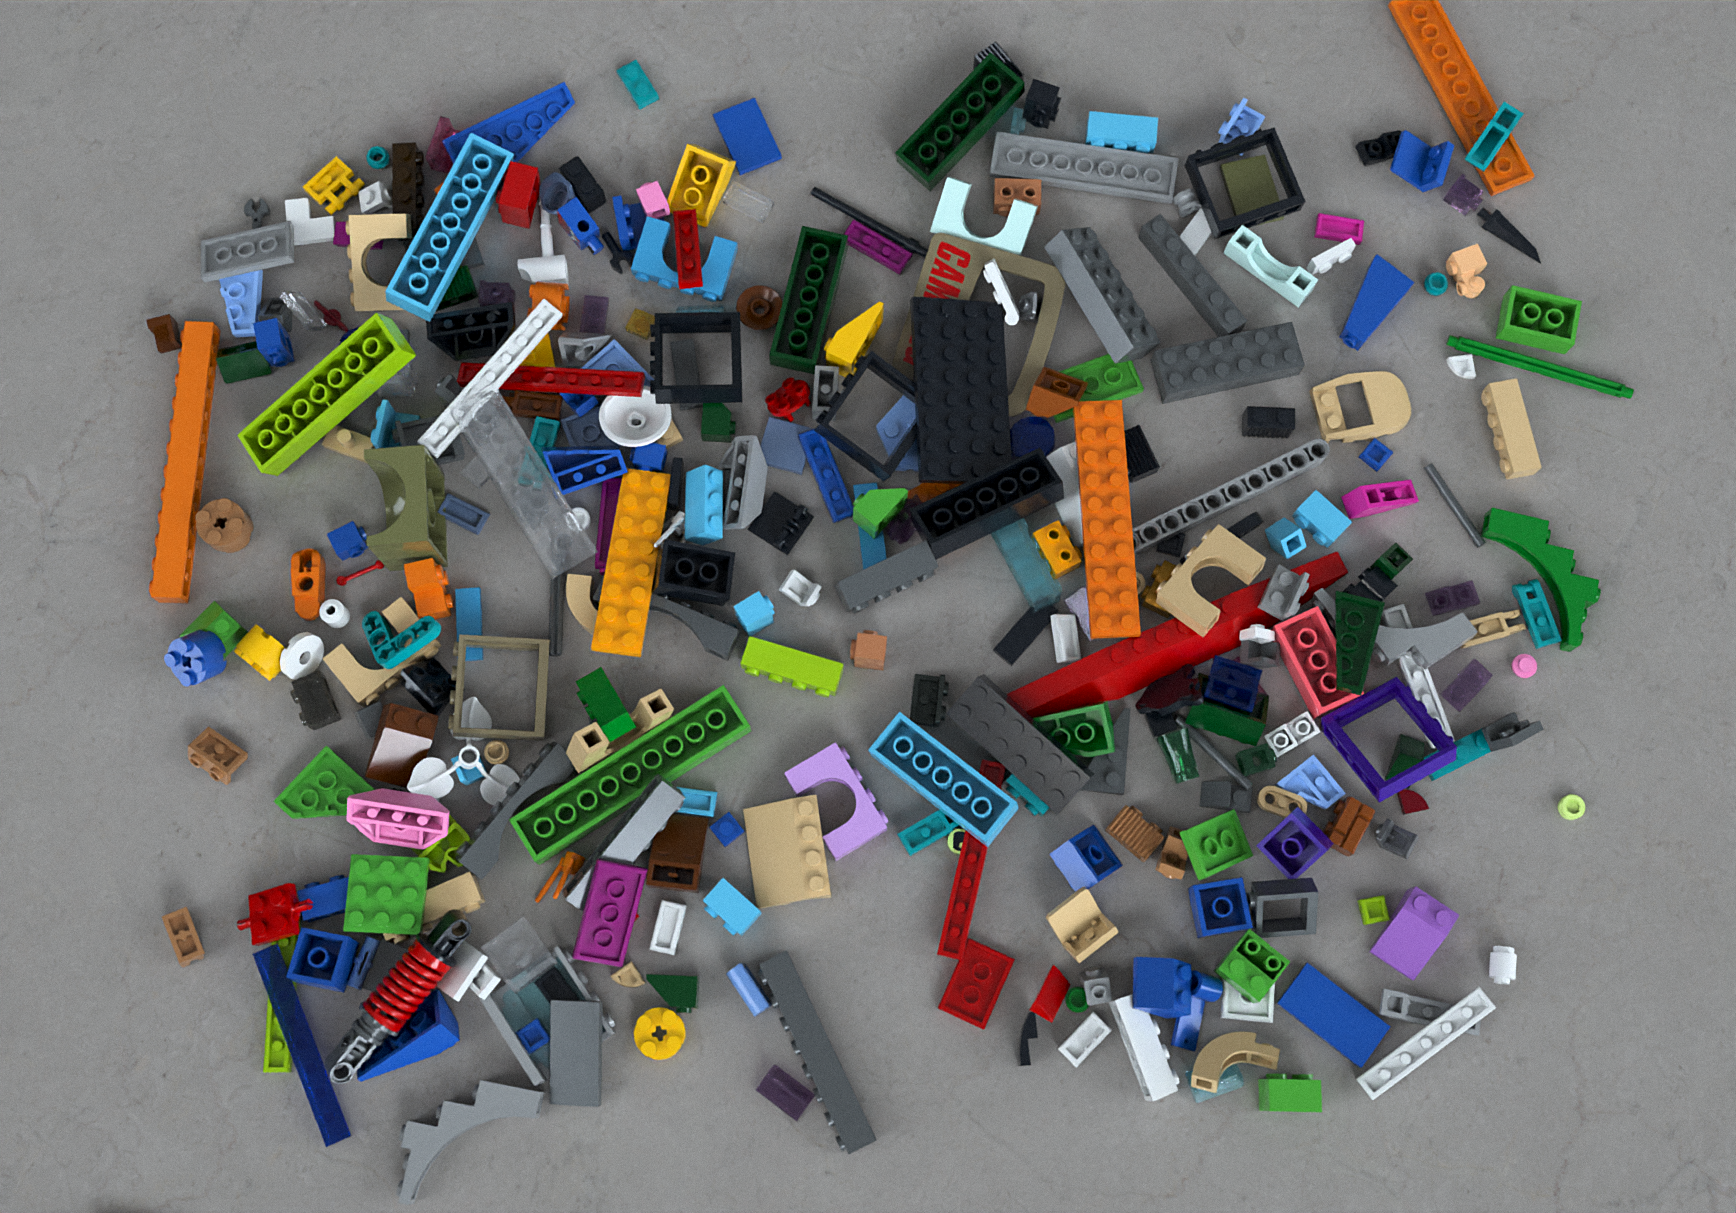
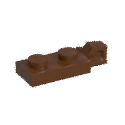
(534, 404)

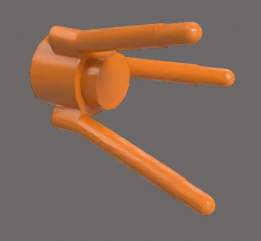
(569, 865)

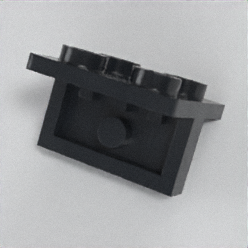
(429, 684)

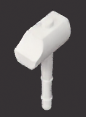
(548, 267)

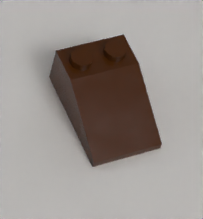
(400, 744)

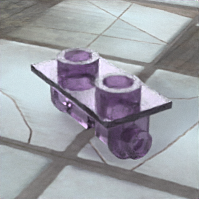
(900, 527)

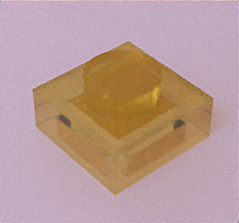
(640, 324)

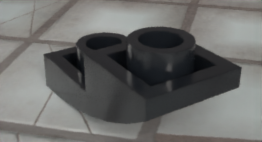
(1378, 149)

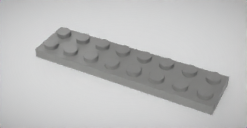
(1084, 167)

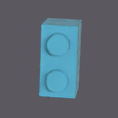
(1321, 519)
(754, 613)
(731, 907)

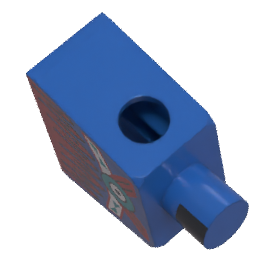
(574, 221)

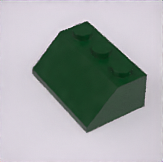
(1228, 720)

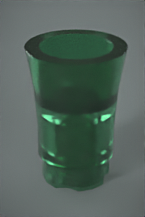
(1179, 755)

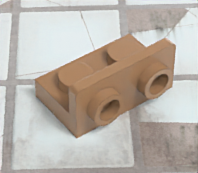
(216, 755)

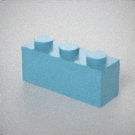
(1122, 131)
(704, 505)

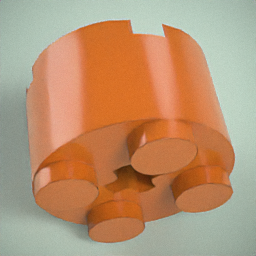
(555, 295)

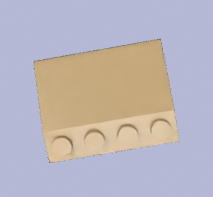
(786, 852)

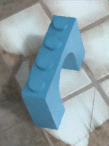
(650, 263)

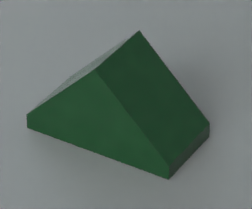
(1393, 561)
(1406, 754)

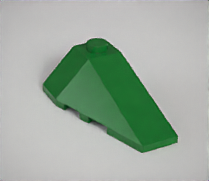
(1082, 729)

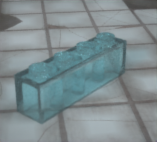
(1027, 565)

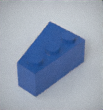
(583, 465)

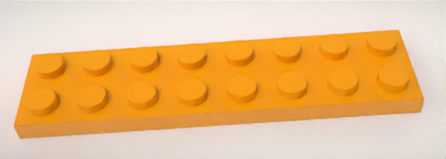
(631, 563)

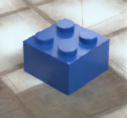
(1220, 908)
(322, 959)

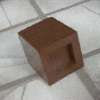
(166, 333)

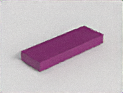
(877, 247)

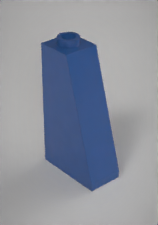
(1376, 298)

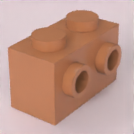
(1008, 189)
(869, 650)

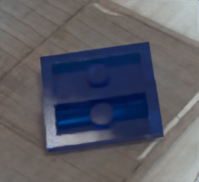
(1232, 683)

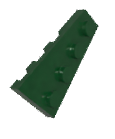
(1355, 633)

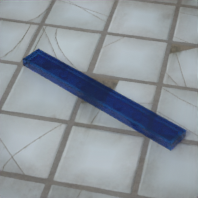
(302, 1045)

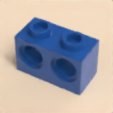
(274, 342)

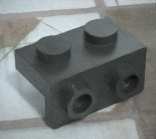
(927, 700)

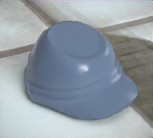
(555, 192)

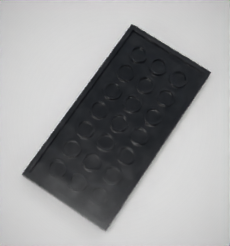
(959, 388)

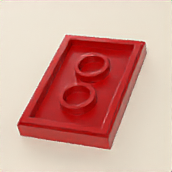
(976, 984)

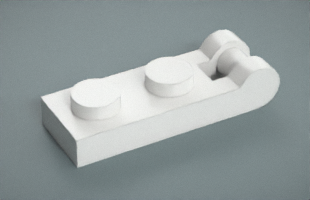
(1002, 293)

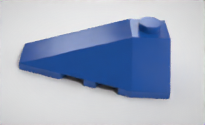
(424, 1035)

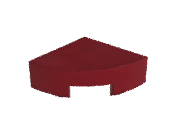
(1411, 802)

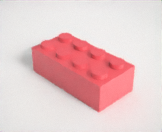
(1310, 657)

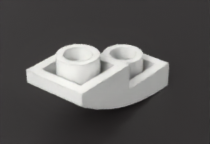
(1292, 734)

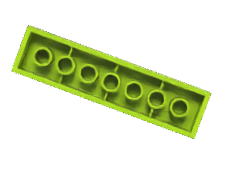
(326, 394)

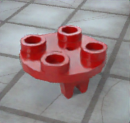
(788, 398)

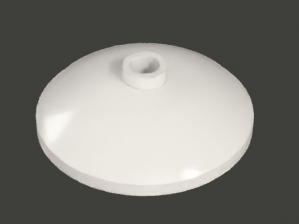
(621, 413)

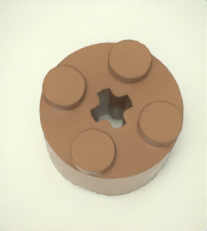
(221, 513)

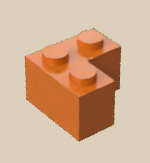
(428, 586)

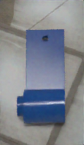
(1187, 1028)

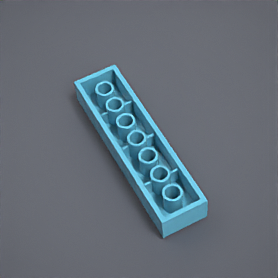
(449, 227)

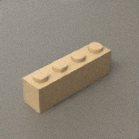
(1511, 429)
(458, 893)

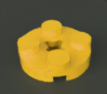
(650, 1045)

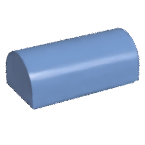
(749, 989)

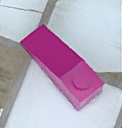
(1379, 498)

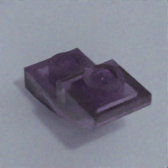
(1452, 598)
(1466, 685)

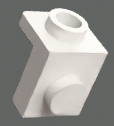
(376, 197)
(800, 589)

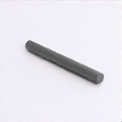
(1454, 505)
(1215, 754)

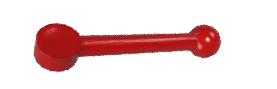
(341, 580)

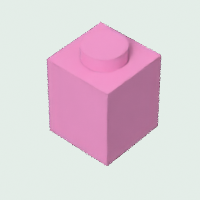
(653, 200)

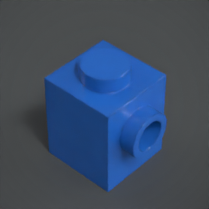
(649, 457)
(348, 540)

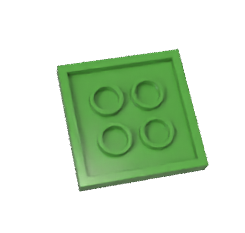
(386, 894)

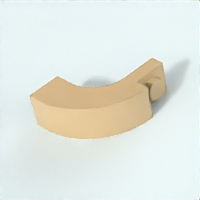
(580, 600)
(1227, 1051)

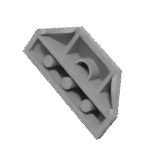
(743, 482)

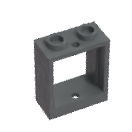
(1280, 890)

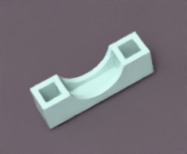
(1288, 281)

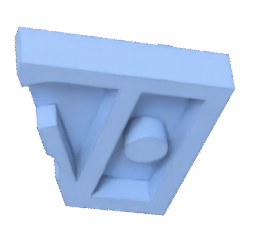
(1312, 783)

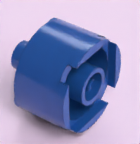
(196, 657)

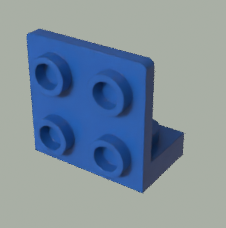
(1420, 163)
(630, 222)

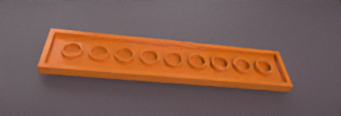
(1458, 87)
(1106, 520)

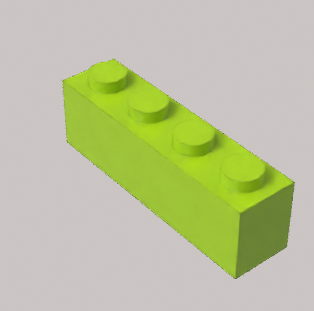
(791, 666)

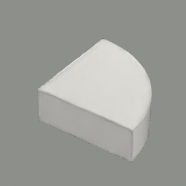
(1462, 366)

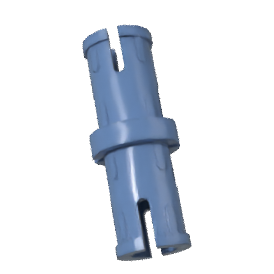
(356, 980)

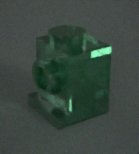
(1263, 753)

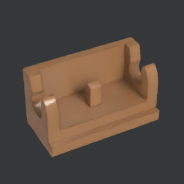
(183, 936)

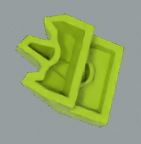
(445, 848)

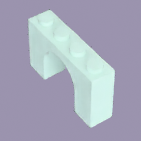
(950, 219)

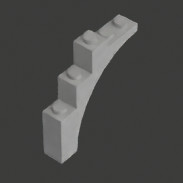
(1425, 643)
(455, 1118)

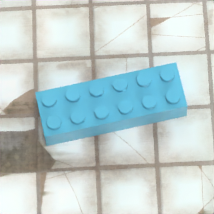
(943, 779)

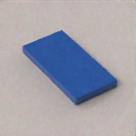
(1333, 1015)

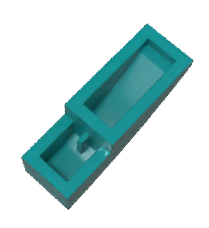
(1493, 136)

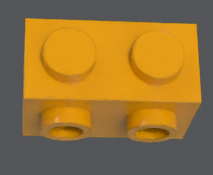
(1057, 549)

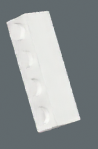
(1065, 464)
(1144, 1049)

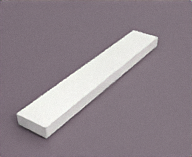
(1416, 676)
(1425, 1043)

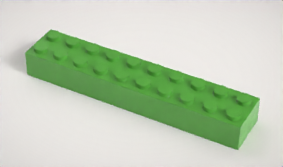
(620, 779)

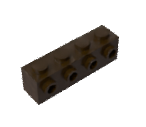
(408, 183)

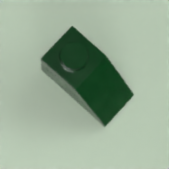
(717, 423)
(677, 990)

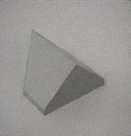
(580, 347)

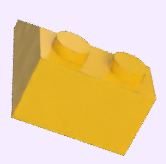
(700, 182)
(853, 340)

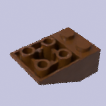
(678, 854)

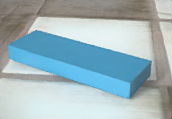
(469, 618)

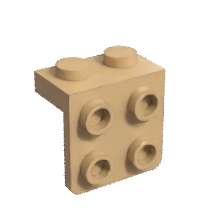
(1080, 925)

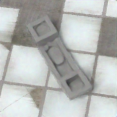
(1416, 1009)

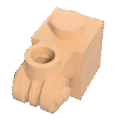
(1463, 266)

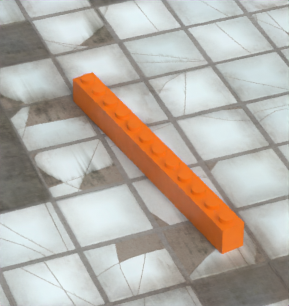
(185, 463)

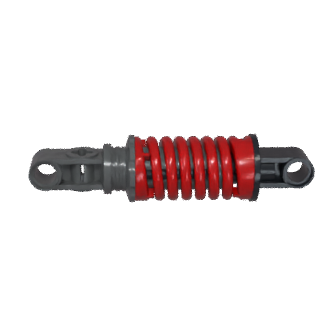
(399, 995)

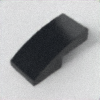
(1028, 1031)

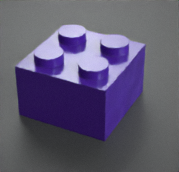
(1295, 844)

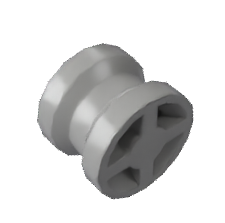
(1187, 203)

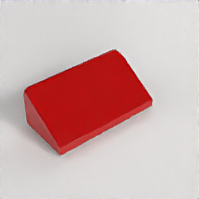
(1050, 994)

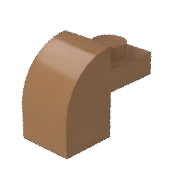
(1172, 855)

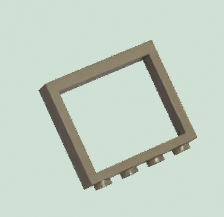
(507, 643)

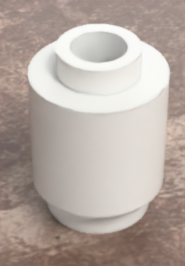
(334, 613)
(1502, 965)

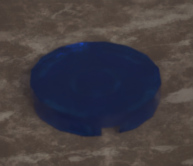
(1031, 434)

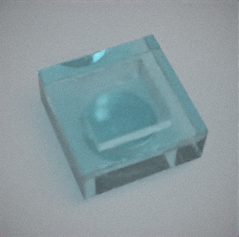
(1018, 122)

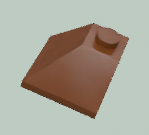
(1054, 393)

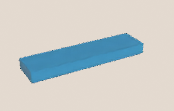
(872, 549)

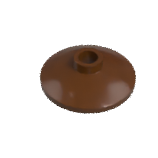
(756, 298)

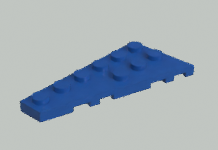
(518, 126)

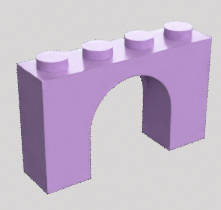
(833, 766)

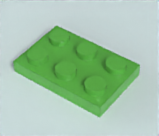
(1216, 844)

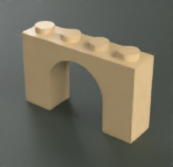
(364, 233)
(1217, 549)
(368, 684)
(592, 746)

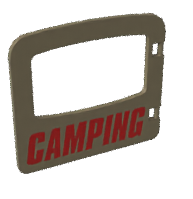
(952, 273)

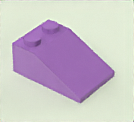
(1414, 932)

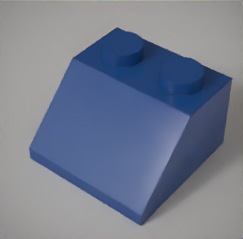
(1085, 859)
(1162, 986)

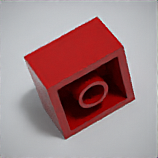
(519, 194)

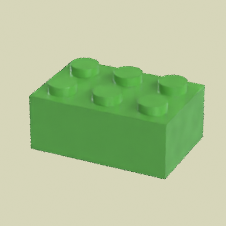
(1538, 319)

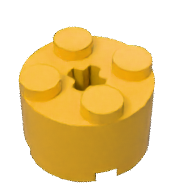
(261, 652)

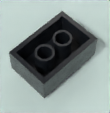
(693, 572)

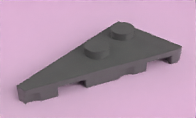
(1111, 768)

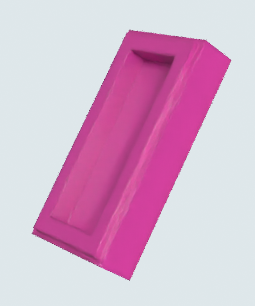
(1338, 228)

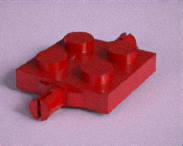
(274, 914)

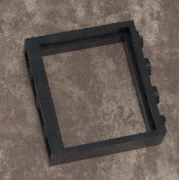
(1257, 216)
(696, 323)
(897, 381)

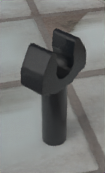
(618, 255)

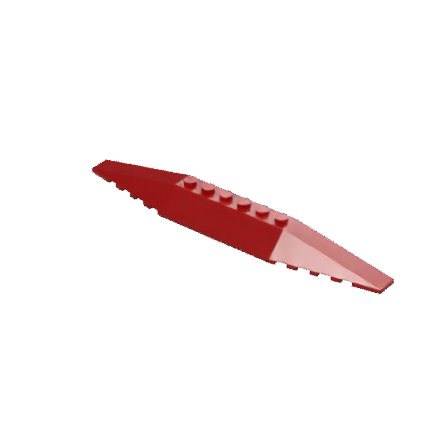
(1162, 649)

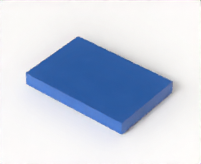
(747, 136)

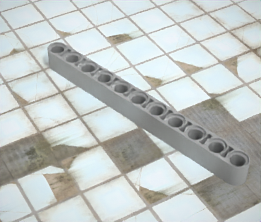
(1224, 500)

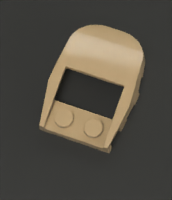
(1385, 399)

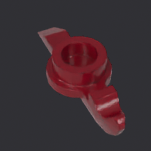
(331, 317)

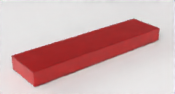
(687, 249)

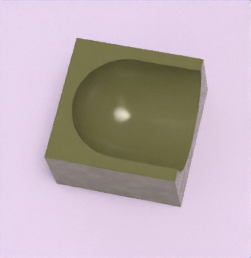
(412, 496)

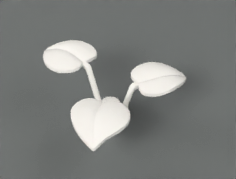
(434, 780)

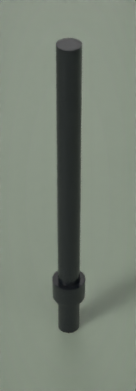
(909, 243)

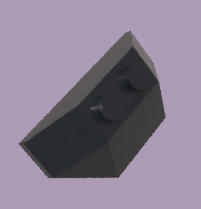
(472, 331)

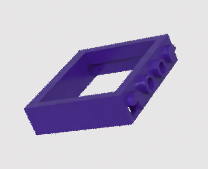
(1332, 728)

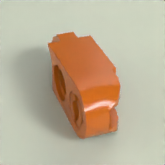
(308, 601)

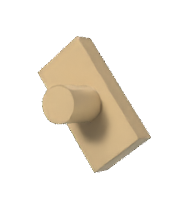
(347, 442)

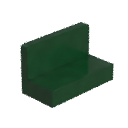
(242, 362)

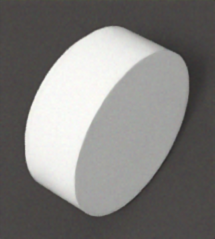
(582, 516)

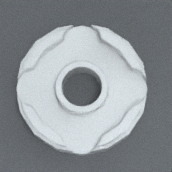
(313, 653)

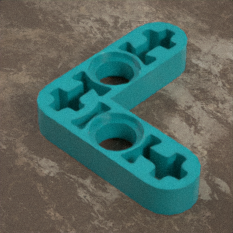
(386, 652)

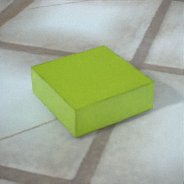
(1373, 910)

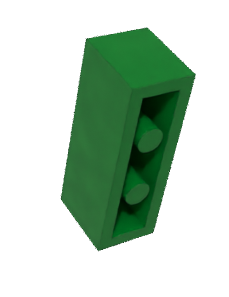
(604, 704)

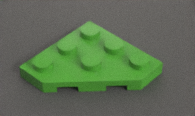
(322, 788)

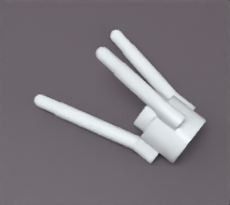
(676, 525)

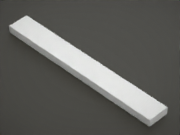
(495, 371)

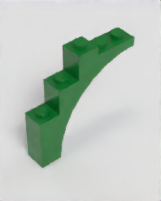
(1554, 564)

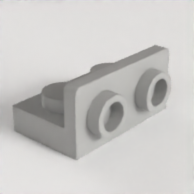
(1283, 593)

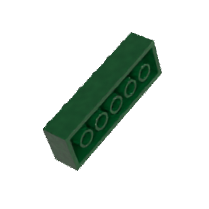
(960, 121)
(808, 300)

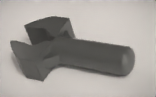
(261, 212)

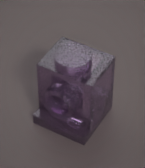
(1464, 195)
(487, 289)

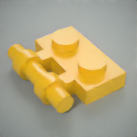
(328, 181)

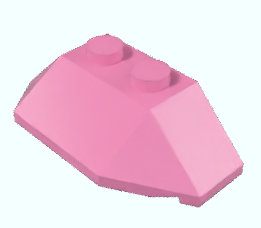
(398, 817)

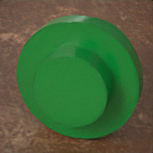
(1076, 999)

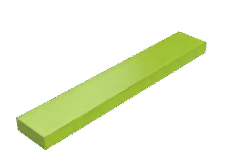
(276, 1053)

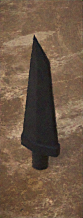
(1503, 229)

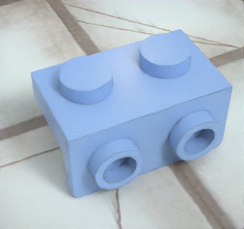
(1242, 122)

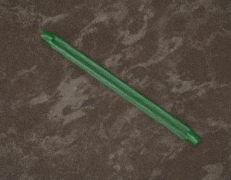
(1539, 366)

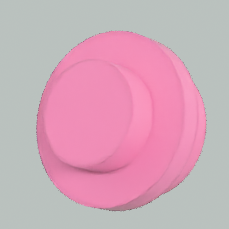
(1524, 666)

